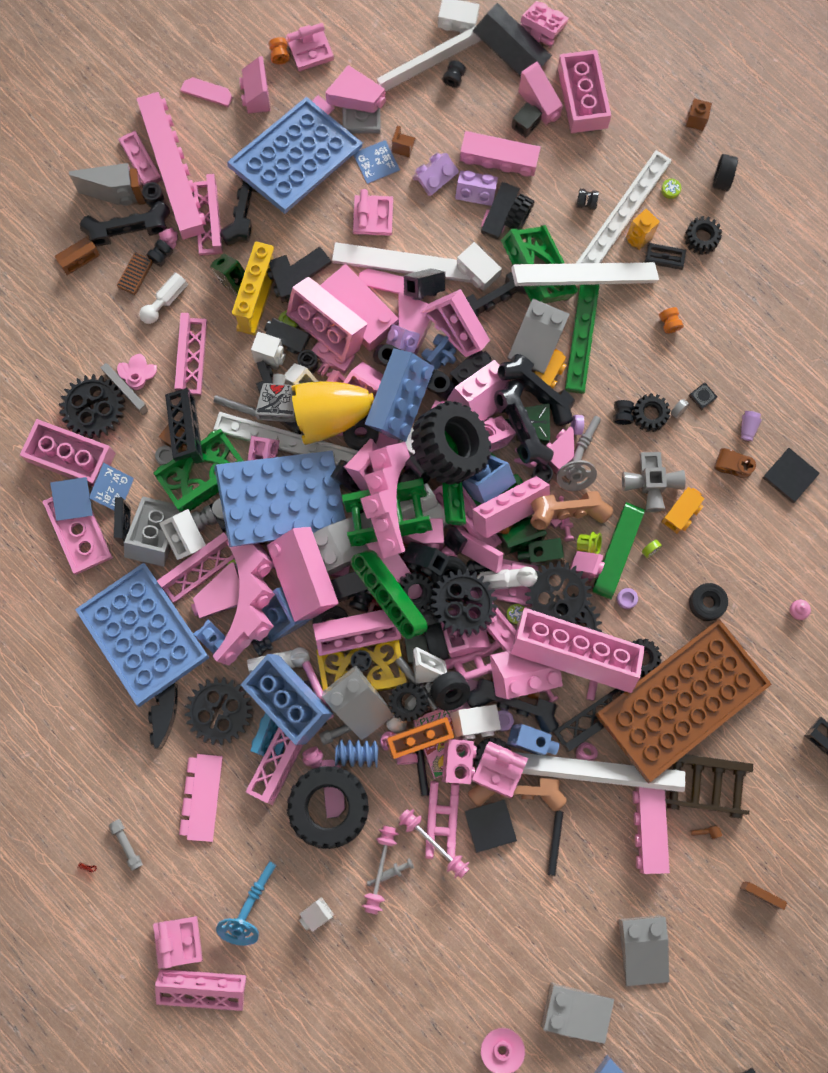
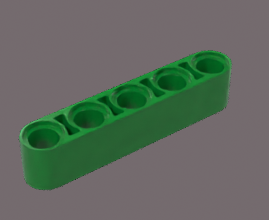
(618, 550)
(389, 594)

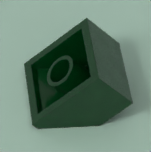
(520, 536)

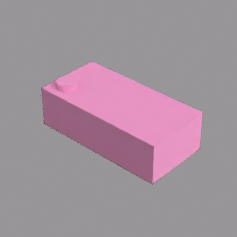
(584, 91)
(360, 299)
(326, 318)
(65, 452)
(302, 574)

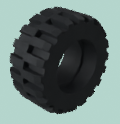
(434, 451)
(298, 807)

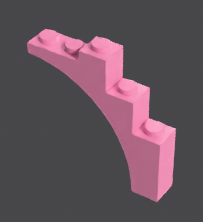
(382, 502)
(254, 595)

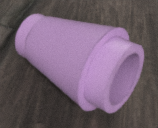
(750, 424)

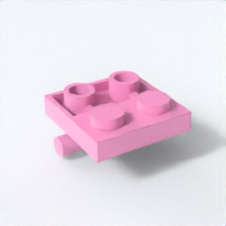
(543, 22)
(309, 46)
(372, 214)
(514, 594)
(499, 769)
(177, 942)

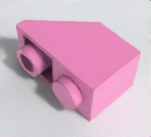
(562, 448)
(588, 563)

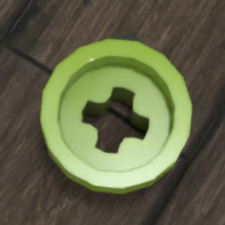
(589, 543)

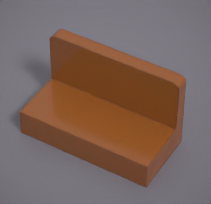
(77, 255)

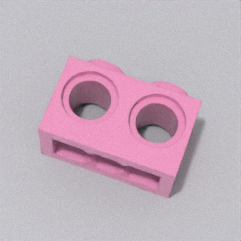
(499, 432)
(263, 448)
(452, 761)

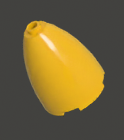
(328, 408)

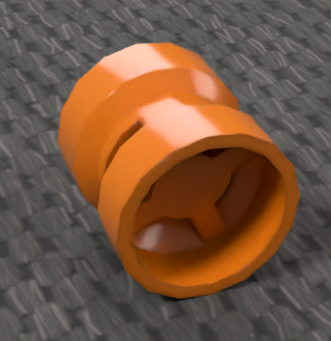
(279, 50)
(671, 320)

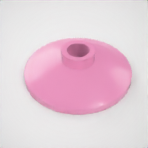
(506, 1062)

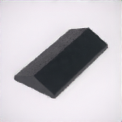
(510, 40)

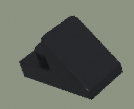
(344, 479)

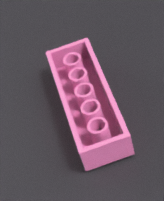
(578, 650)

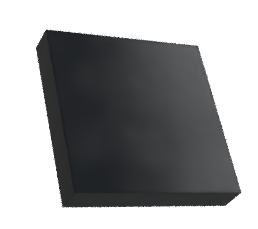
(791, 475)
(122, 520)
(490, 826)

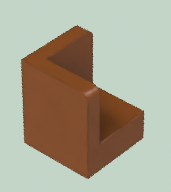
(402, 143)

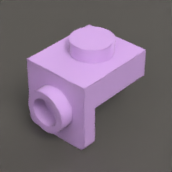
(403, 338)

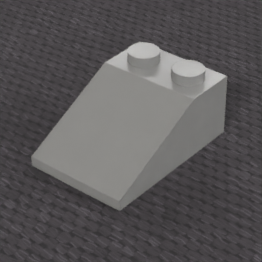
(105, 183)
(539, 334)
(145, 537)
(335, 545)
(357, 703)
(645, 950)
(577, 1013)

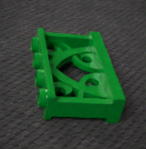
(544, 248)
(205, 490)

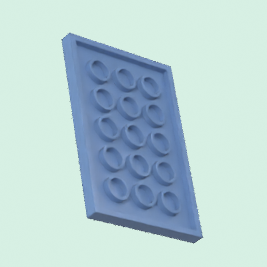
(294, 155)
(278, 494)
(142, 634)

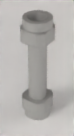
(328, 736)
(117, 829)

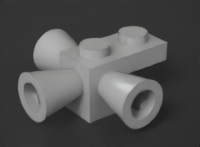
(653, 480)

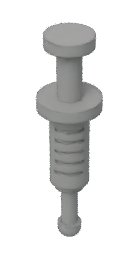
(396, 870)

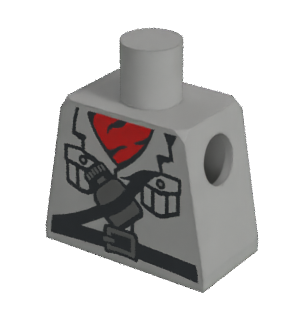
(276, 401)

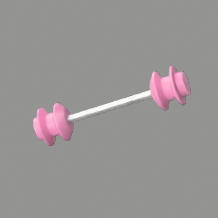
(455, 864)
(374, 900)

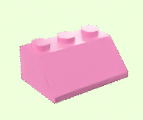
(479, 391)
(519, 676)

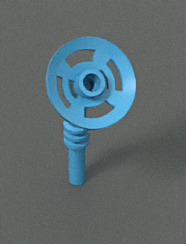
(239, 924)

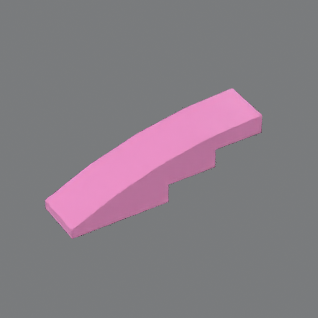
(397, 569)

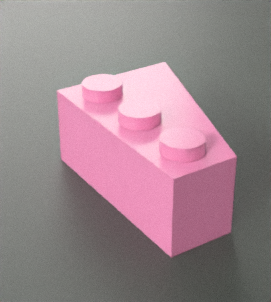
(458, 322)

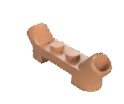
(590, 504)
(547, 789)

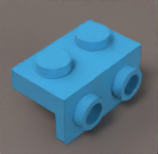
(264, 737)

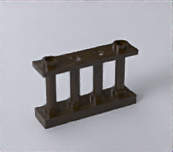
(718, 767)

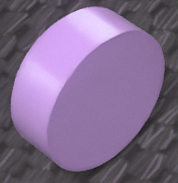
(577, 424)
(627, 598)
(506, 720)

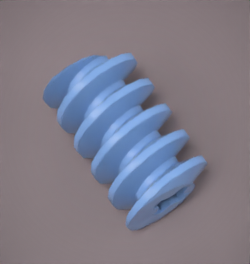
(356, 753)

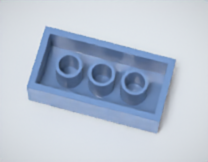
(399, 395)
(286, 699)

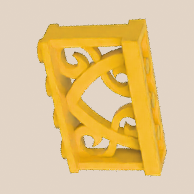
(253, 289)
(387, 678)

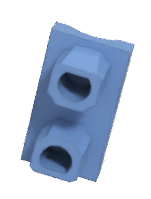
(442, 353)
(210, 636)

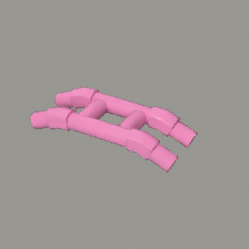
(477, 657)
(451, 810)

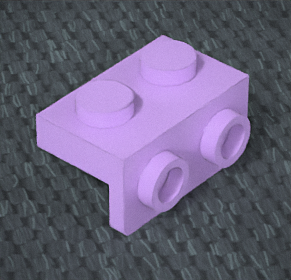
(435, 173)
(476, 187)

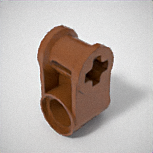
(732, 463)

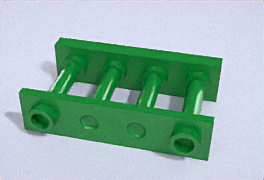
(408, 490)

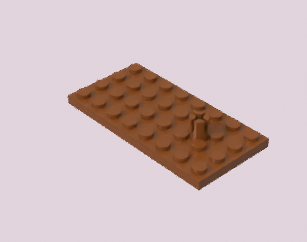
(683, 700)

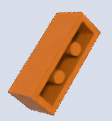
(419, 737)

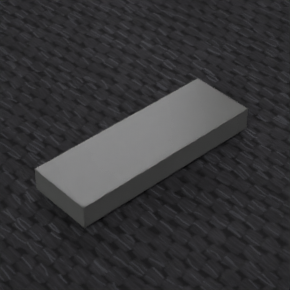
(125, 389)

